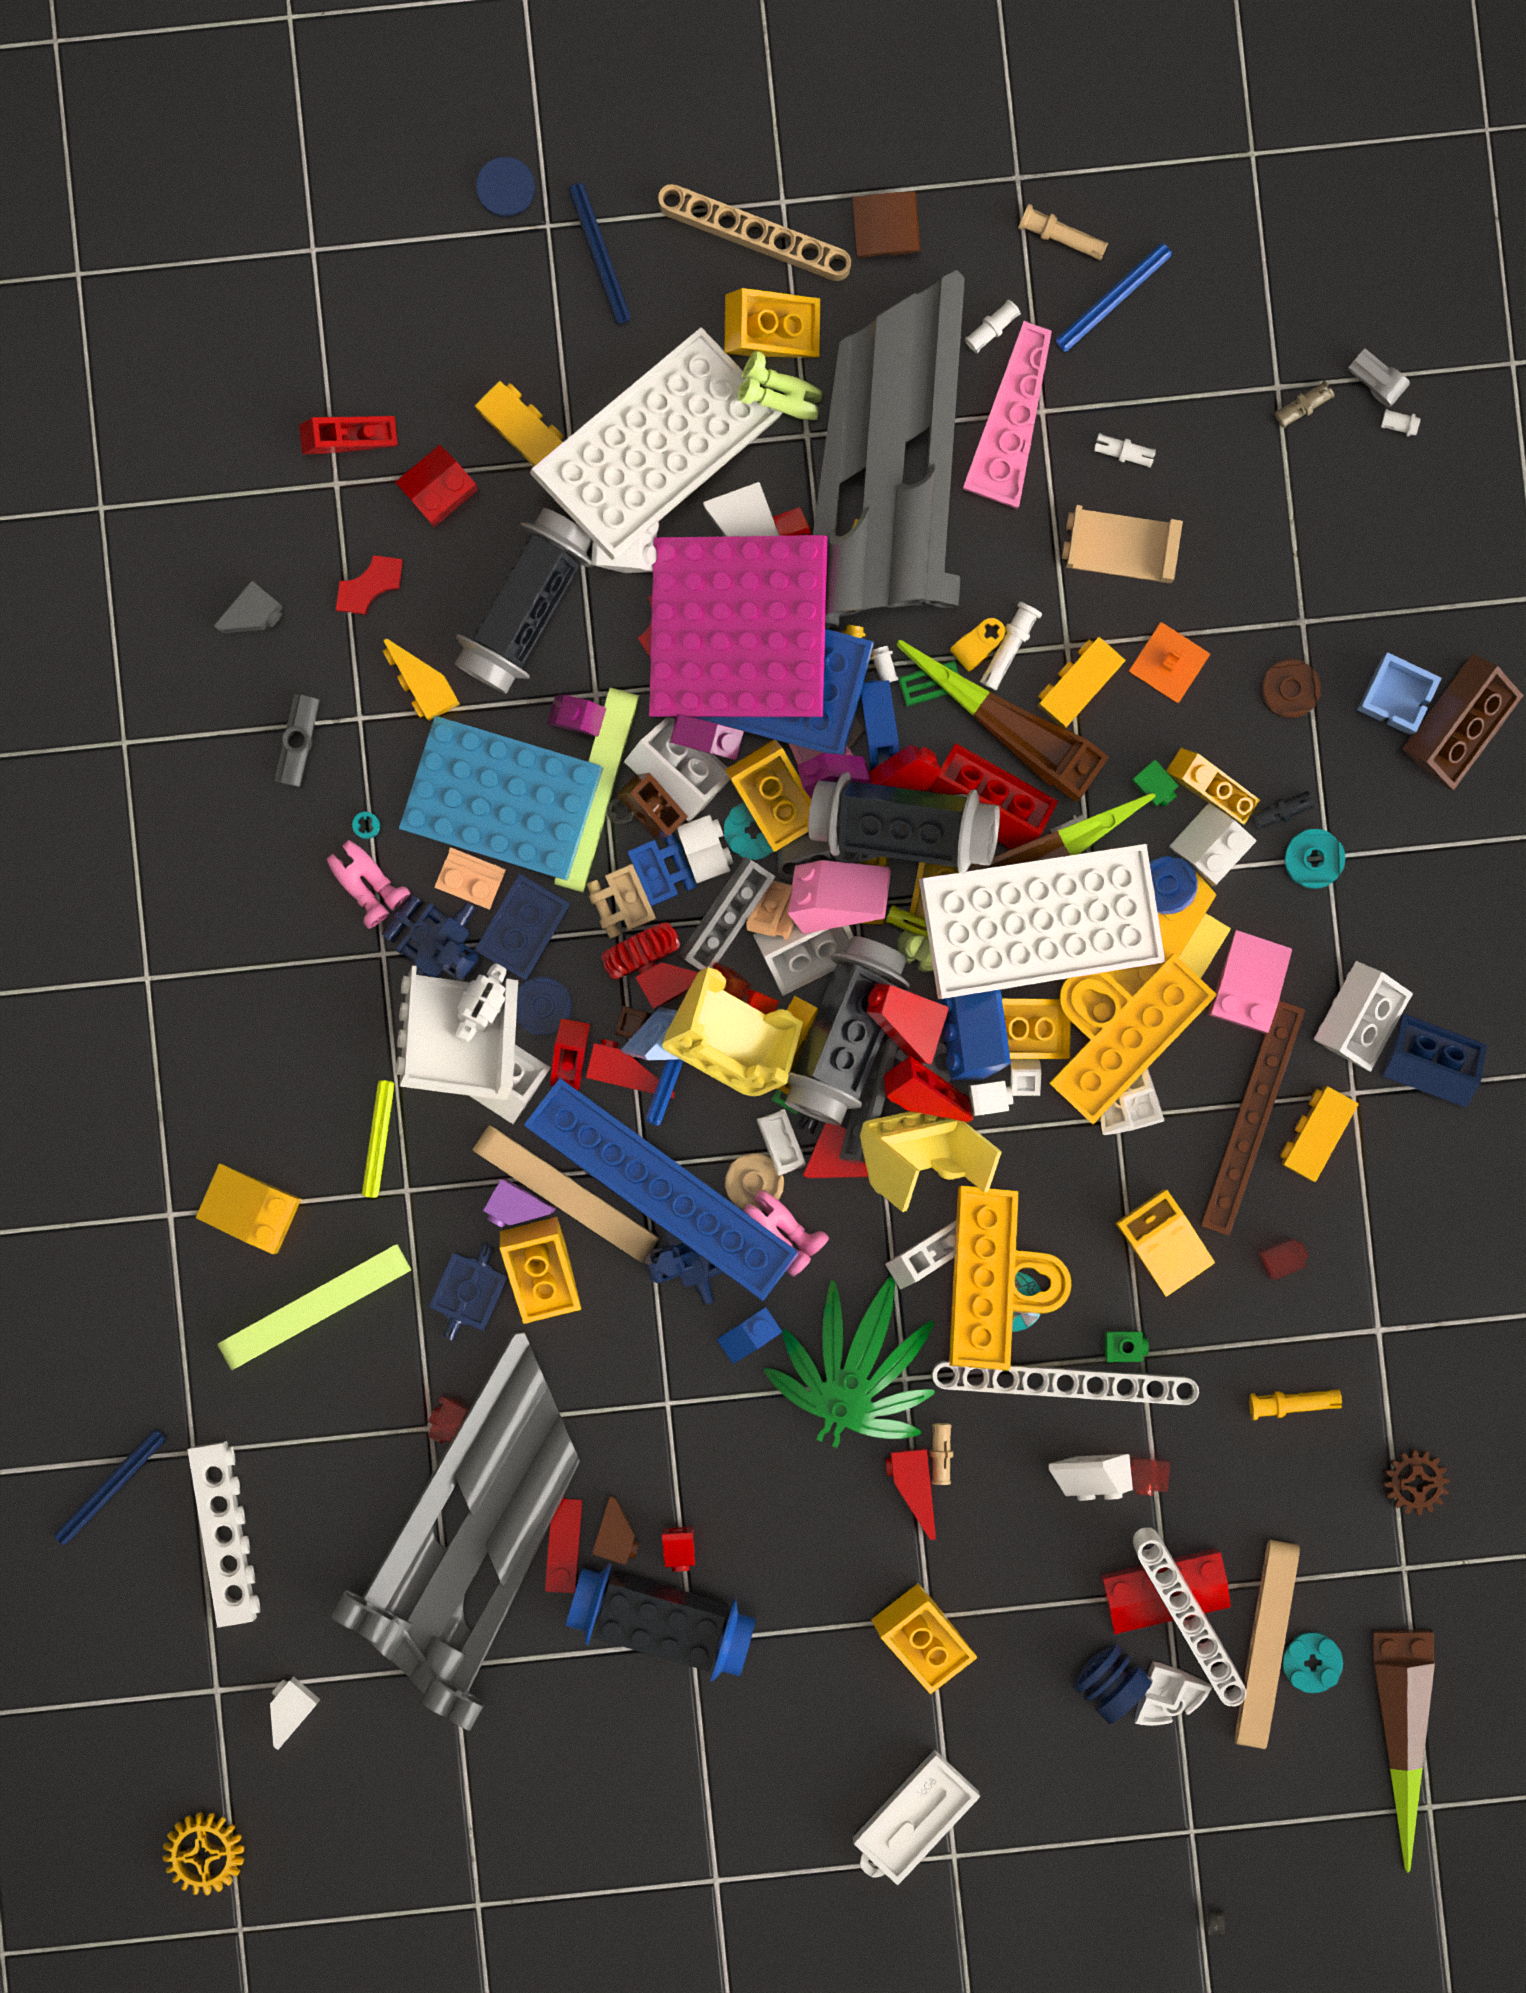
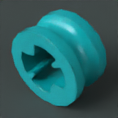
(357, 826)

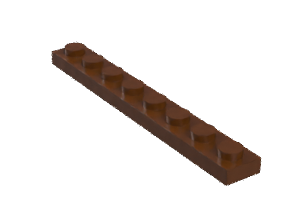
(1252, 1119)

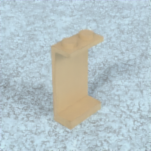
(1122, 545)

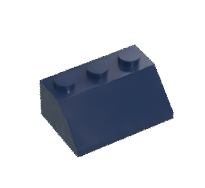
(1435, 1060)

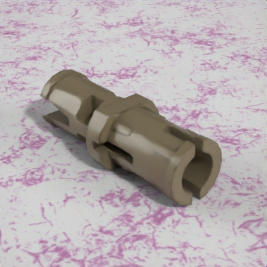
(1304, 404)

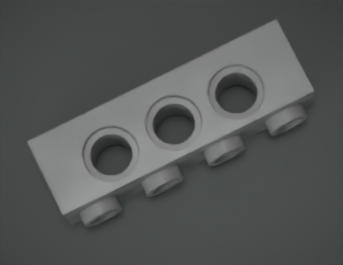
(727, 915)

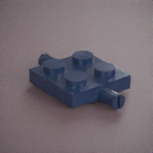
(468, 1291)

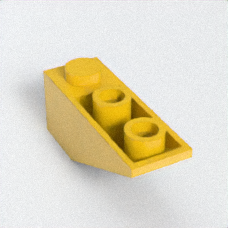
(428, 686)
(1212, 785)

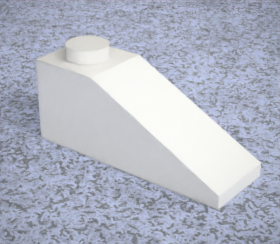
(924, 1257)

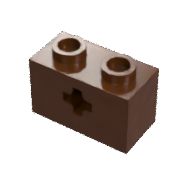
(652, 805)

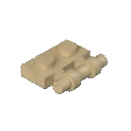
(629, 897)

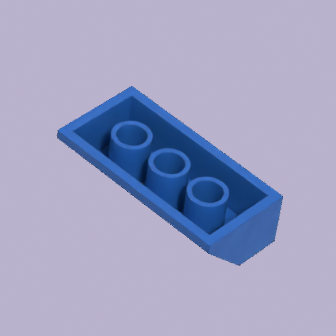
(975, 1035)

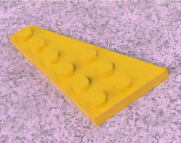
(1175, 933)

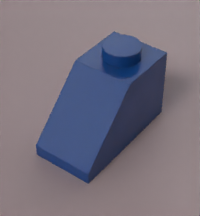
(749, 1335)

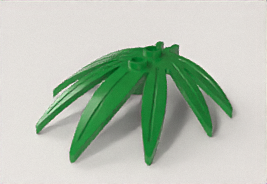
(847, 1392)

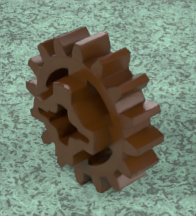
(1417, 1495)

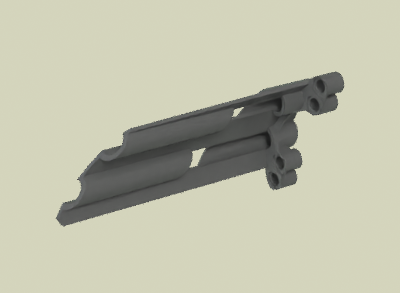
(886, 391)
(513, 1474)

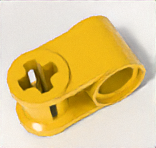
(975, 647)

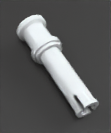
(1016, 633)

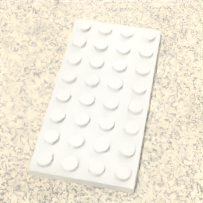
(653, 444)
(1041, 921)

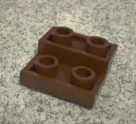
(886, 224)

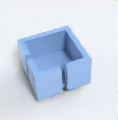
(1397, 692)

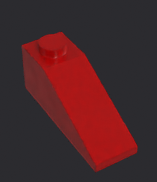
(347, 434)
(614, 1067)
(925, 1092)
(912, 1479)
(564, 1547)

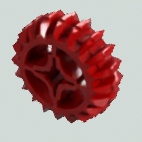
(640, 950)

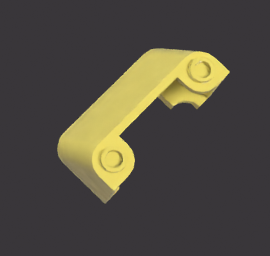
(732, 1038)

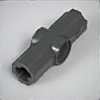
(300, 720)

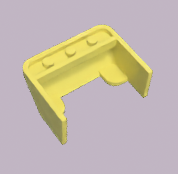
(913, 1141)

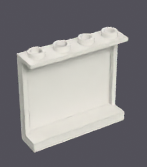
(440, 1061)

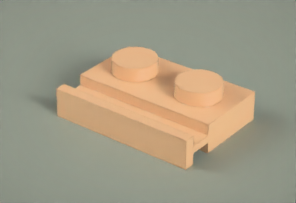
(470, 878)
(771, 912)

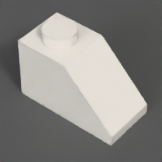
(990, 1098)
(289, 1709)

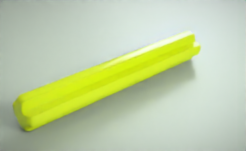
(378, 1138)

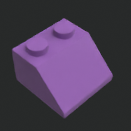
(513, 1205)

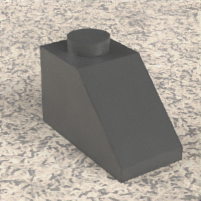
(250, 611)

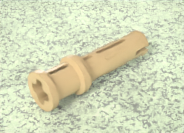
(1049, 227)

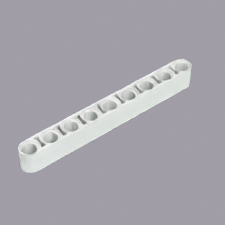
(1079, 1386)

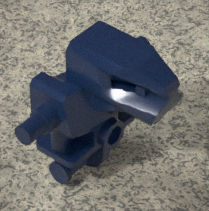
(435, 940)
(680, 1260)

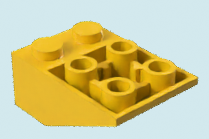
(1165, 1242)

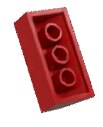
(1021, 806)
(1137, 1604)

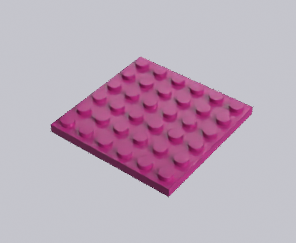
(738, 626)

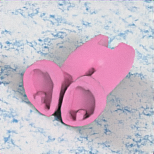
(366, 867)
(781, 1217)

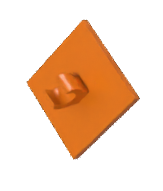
(1169, 662)

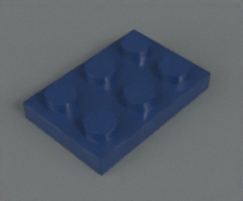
(522, 927)

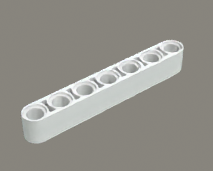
(1184, 1605)

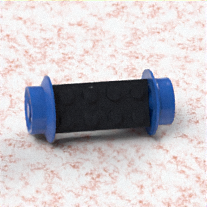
(661, 1621)

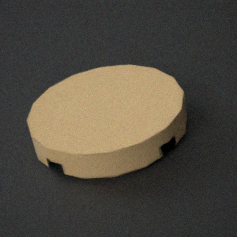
(749, 1176)

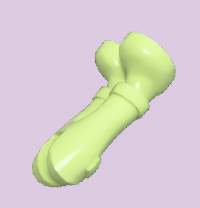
(797, 391)
(916, 947)

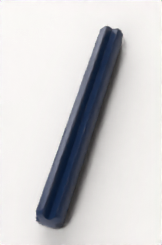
(599, 253)
(109, 1487)

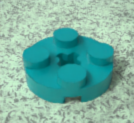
(741, 842)
(1326, 846)
(1302, 1676)

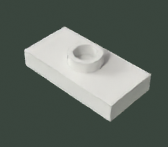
(781, 1142)

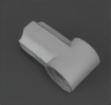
(1384, 382)

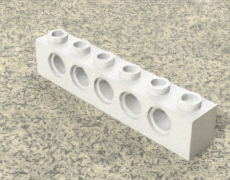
(226, 1609)

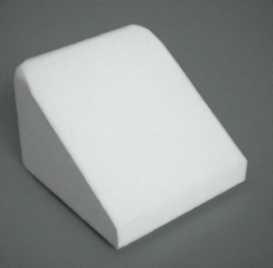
(1025, 1077)

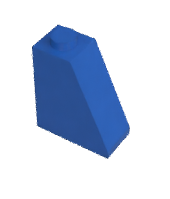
(879, 722)

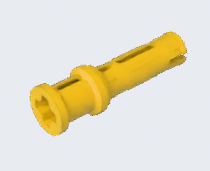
(1280, 1404)

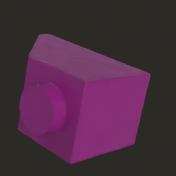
(576, 715)
(706, 736)
(830, 768)

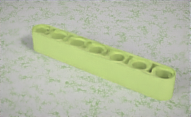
(608, 753)
(314, 1307)

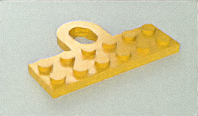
(1131, 1038)
(985, 1279)

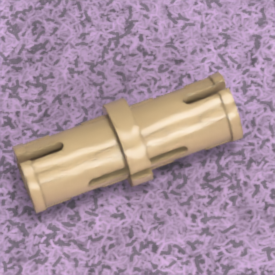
(941, 1453)

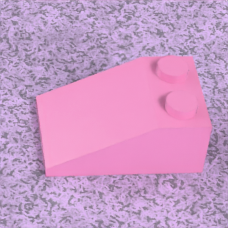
(837, 894)
(1251, 982)

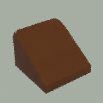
(630, 1021)

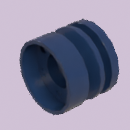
(1118, 1688)

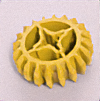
(203, 1841)

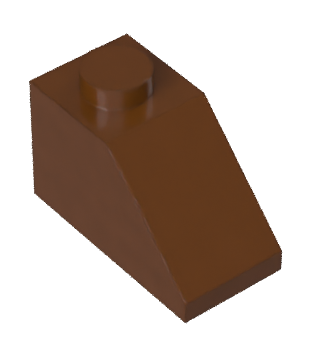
(616, 1534)

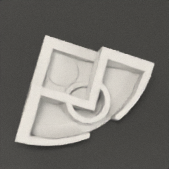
(1134, 1108)
(1170, 1695)

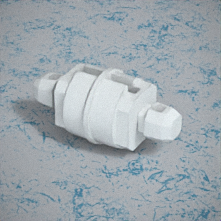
(473, 998)

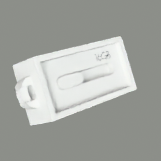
(914, 1819)

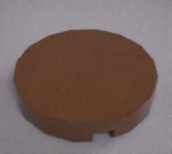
(1291, 688)

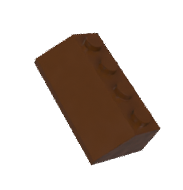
(1463, 721)

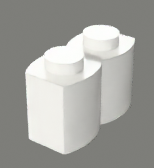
(704, 849)

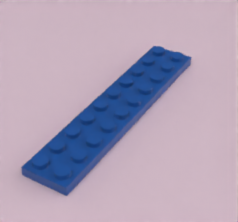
(661, 1189)

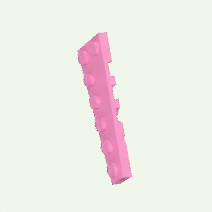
(1006, 440)

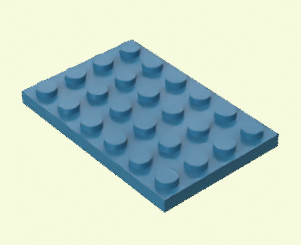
(501, 798)

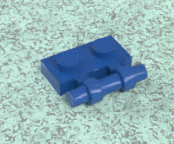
(654, 874)

